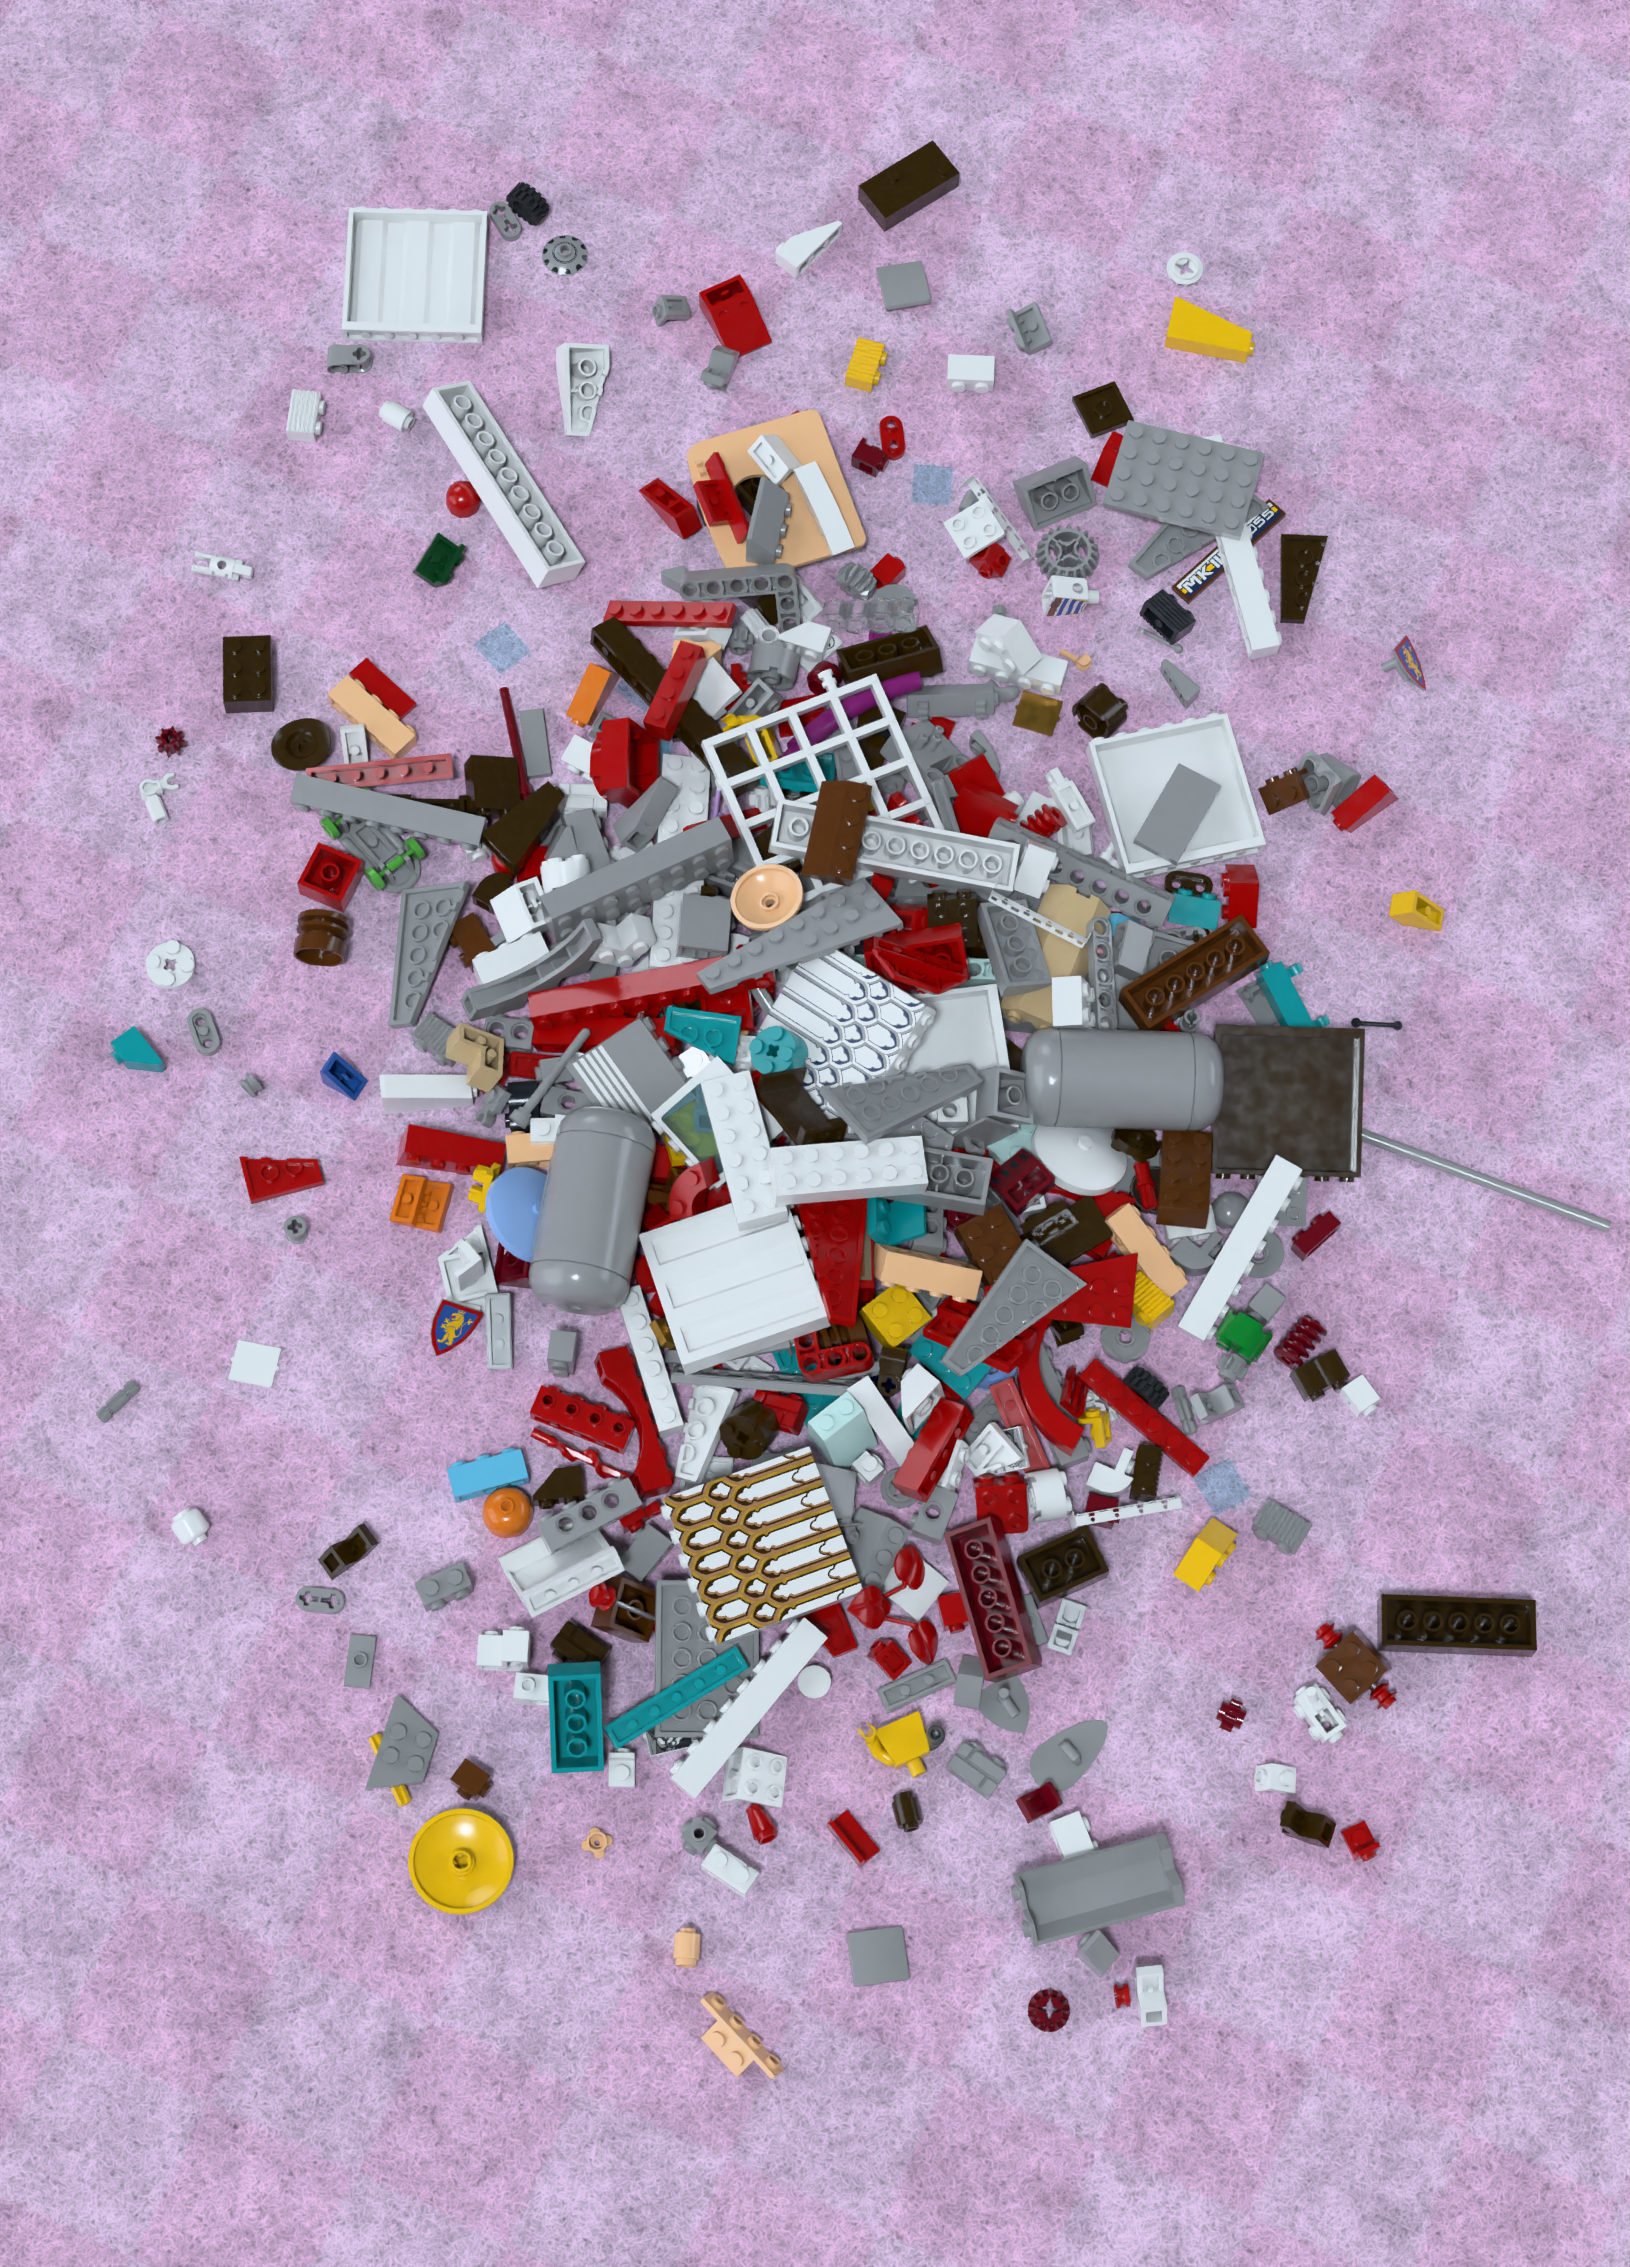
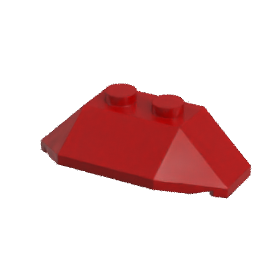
(916, 968)

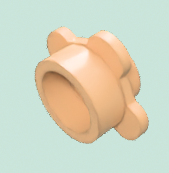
(597, 1850)

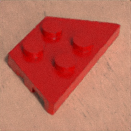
(732, 1004)

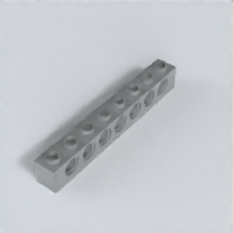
(1093, 870)

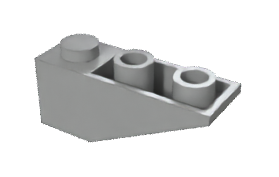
(643, 818)

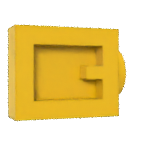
(1101, 1426)

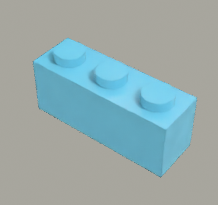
(487, 1474)

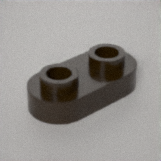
(1189, 881)

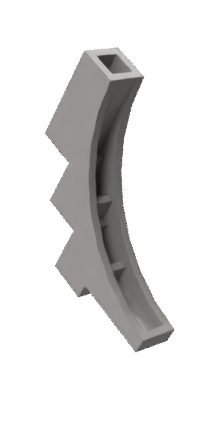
(512, 990)

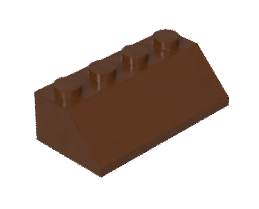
(836, 831)

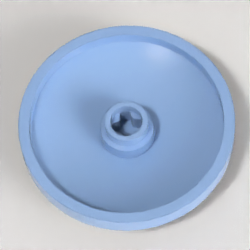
(514, 1209)

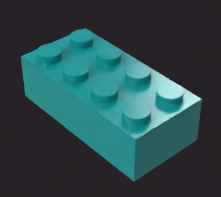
(575, 1717)

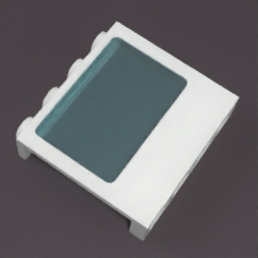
(687, 1122)

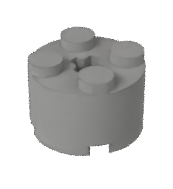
(774, 665)

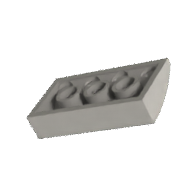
(1013, 949)

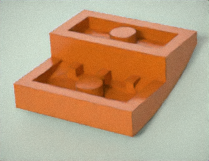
(421, 1203)

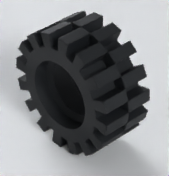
(527, 203)
(1146, 1387)

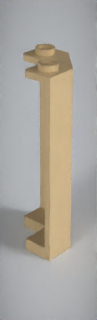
(1062, 958)

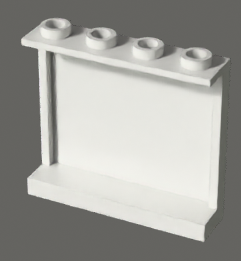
(551, 1579)

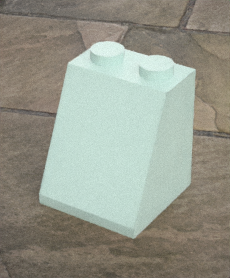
(841, 1432)

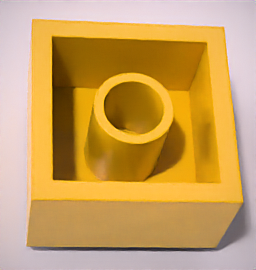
(894, 1316)

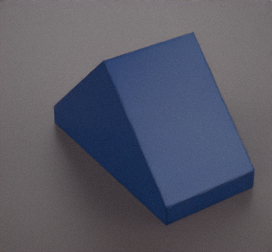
(342, 1077)

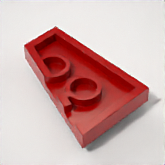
(278, 1178)

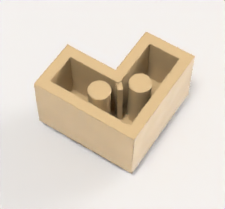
(479, 1052)

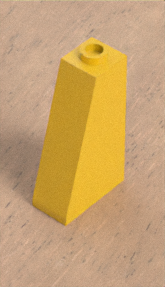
(1206, 334)

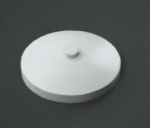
(1079, 1158)

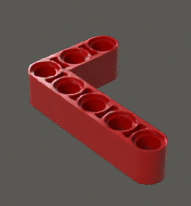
(824, 1358)

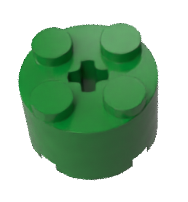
(1242, 1336)

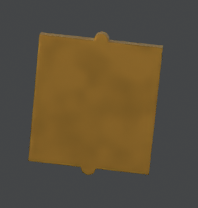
(1037, 713)

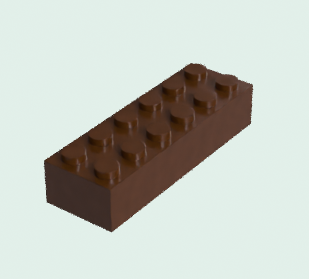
(1194, 975)

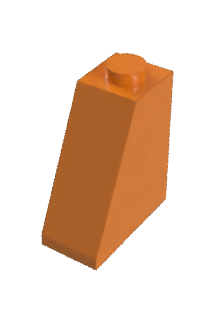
(592, 694)

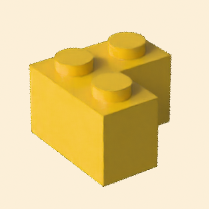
(1208, 1550)

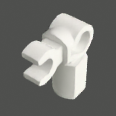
(151, 791)

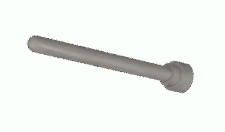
(522, 1115)

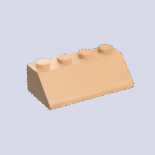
(926, 1272)

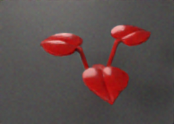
(872, 1607)

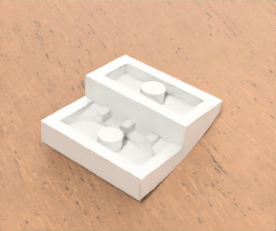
(715, 690)
(918, 1601)

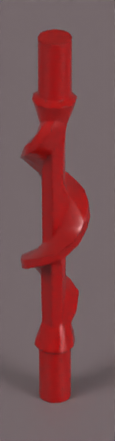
(588, 1456)

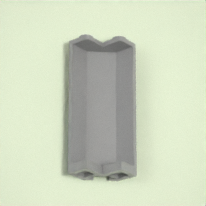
(1097, 1889)

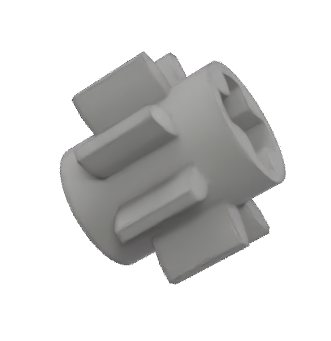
(740, 640)
(1232, 1368)

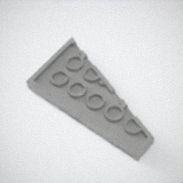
(1176, 543)
(423, 933)
(896, 1100)
(1019, 1297)

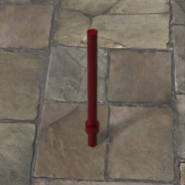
(525, 788)

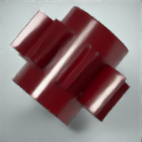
(170, 747)
(1231, 1715)

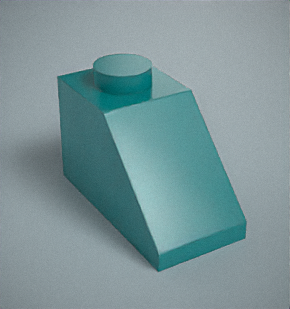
(135, 1052)

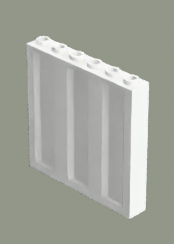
(415, 275)
(732, 1287)

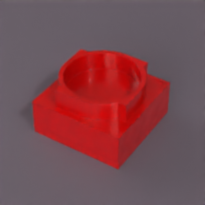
(623, 761)

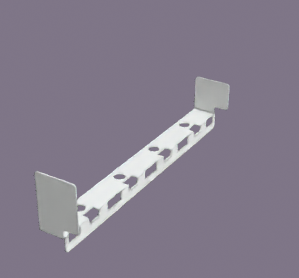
(1010, 535)
(1044, 920)
(1109, 1515)

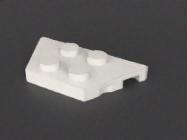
(451, 1262)

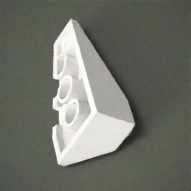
(580, 381)

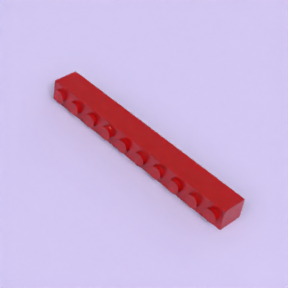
(628, 994)

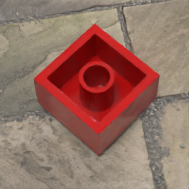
(330, 877)

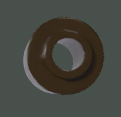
(906, 1811)

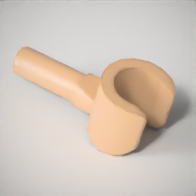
(1081, 663)

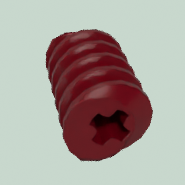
(1298, 1341)

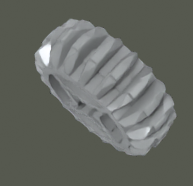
(1063, 543)

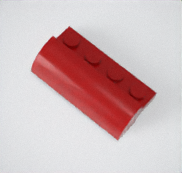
(952, 1318)

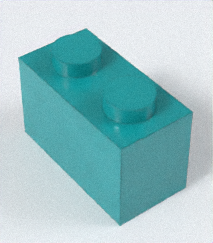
(1195, 909)

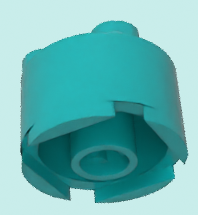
(777, 1050)

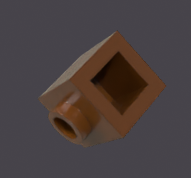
(471, 1781)

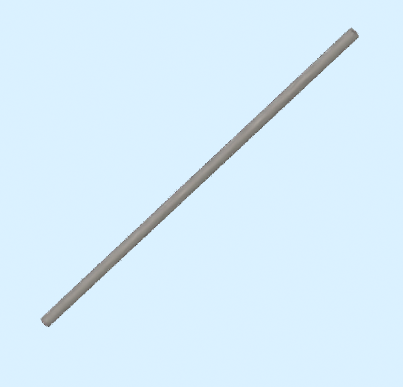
(1485, 1181)

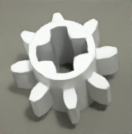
(761, 798)

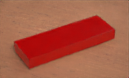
(381, 686)

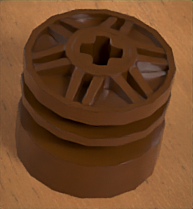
(321, 937)
(840, 1335)

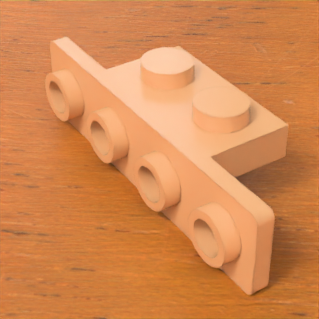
(734, 2042)

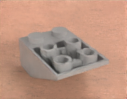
(726, 879)

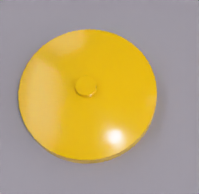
(461, 1861)

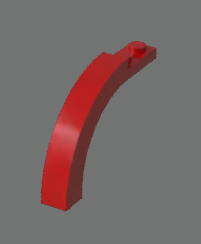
(1040, 1408)

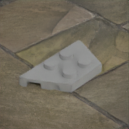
(403, 1749)

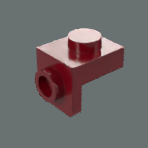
(1039, 1802)

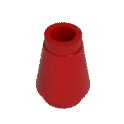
(761, 1825)

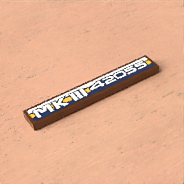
(1211, 566)

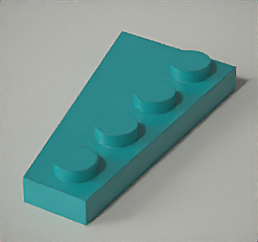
(789, 1365)

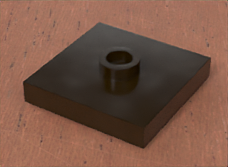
(1102, 409)

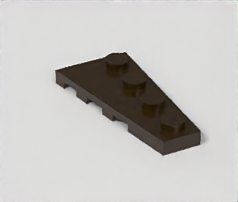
(1298, 572)

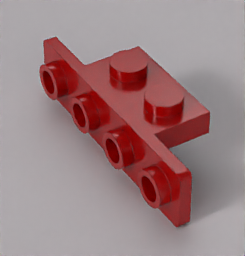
(720, 500)

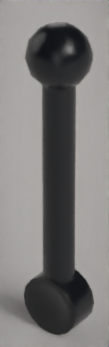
(1356, 1022)

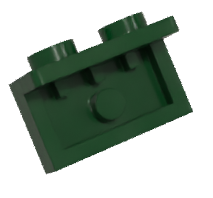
(439, 560)

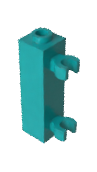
(1283, 996)

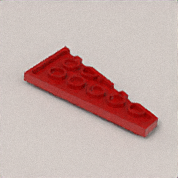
(1105, 1298)

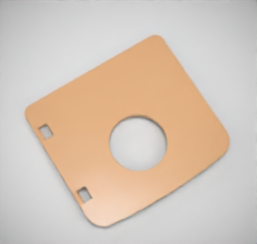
(808, 442)

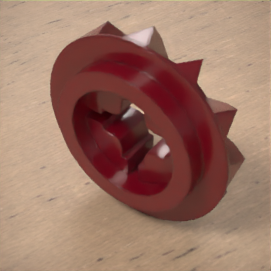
(1039, 2018)

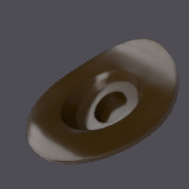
(301, 744)

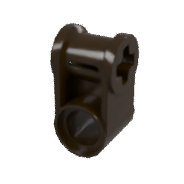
(892, 1365)

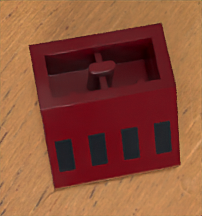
(1021, 1182)

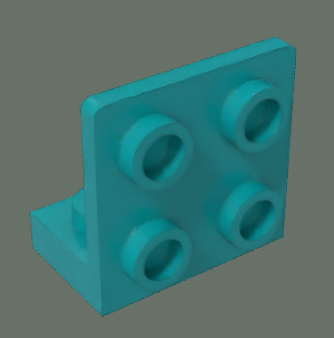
(895, 1221)

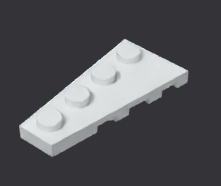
(707, 1412)

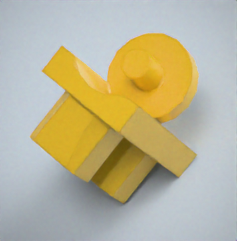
(486, 1176)

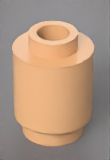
(686, 1948)

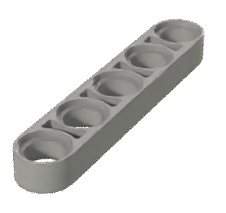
(1107, 966)

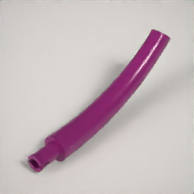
(853, 706)

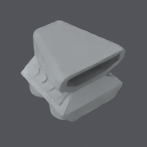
(1327, 780)

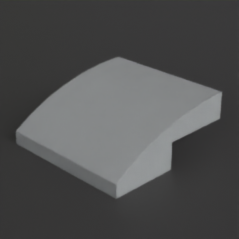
(903, 285)
(878, 1956)

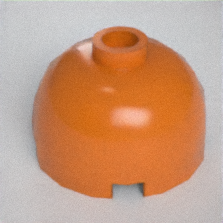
(507, 1512)

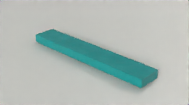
(675, 1697)

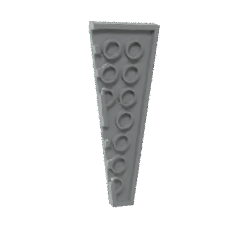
(832, 923)

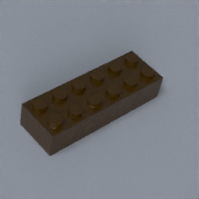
(1456, 1625)

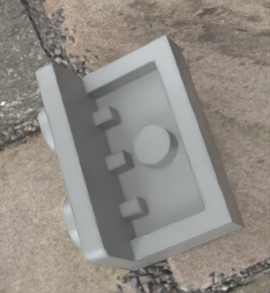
(1029, 328)

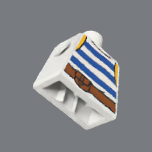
(1067, 596)

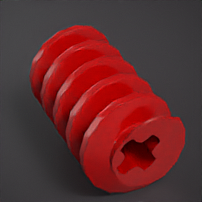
(1045, 822)

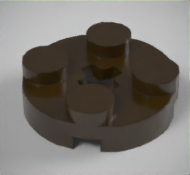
(1136, 1143)

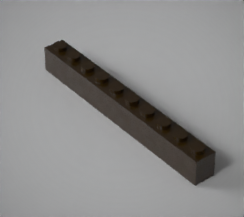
(644, 676)

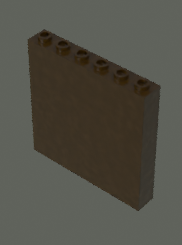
(1290, 1098)

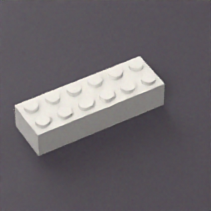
(742, 1148)
(847, 1170)

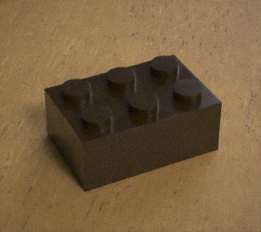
(248, 674)
(1062, 1567)

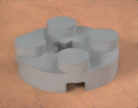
(1125, 1351)

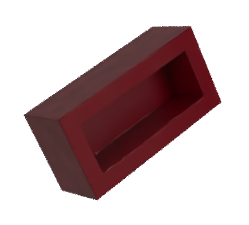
(1320, 1231)

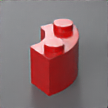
(690, 1189)

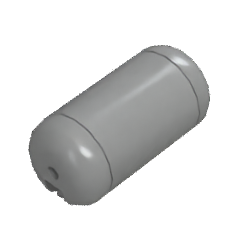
(1122, 1079)
(592, 1210)

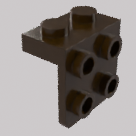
(954, 908)

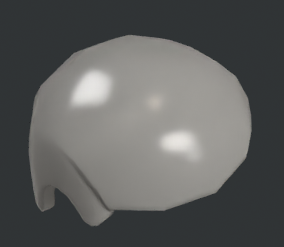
(1228, 1209)

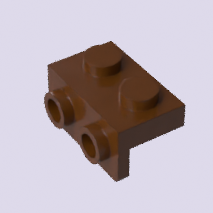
(1285, 791)

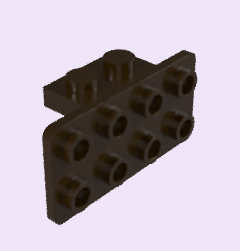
(1067, 1231)

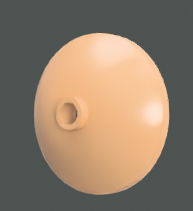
(762, 887)

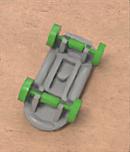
(385, 857)

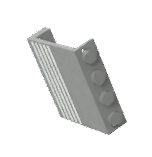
(630, 1070)

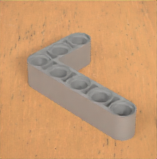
(749, 587)

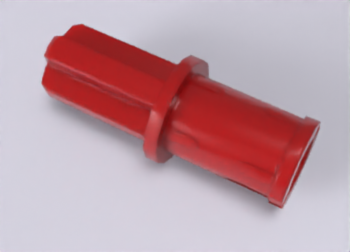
(1145, 1185)

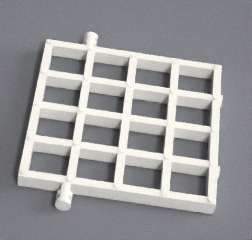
(808, 753)

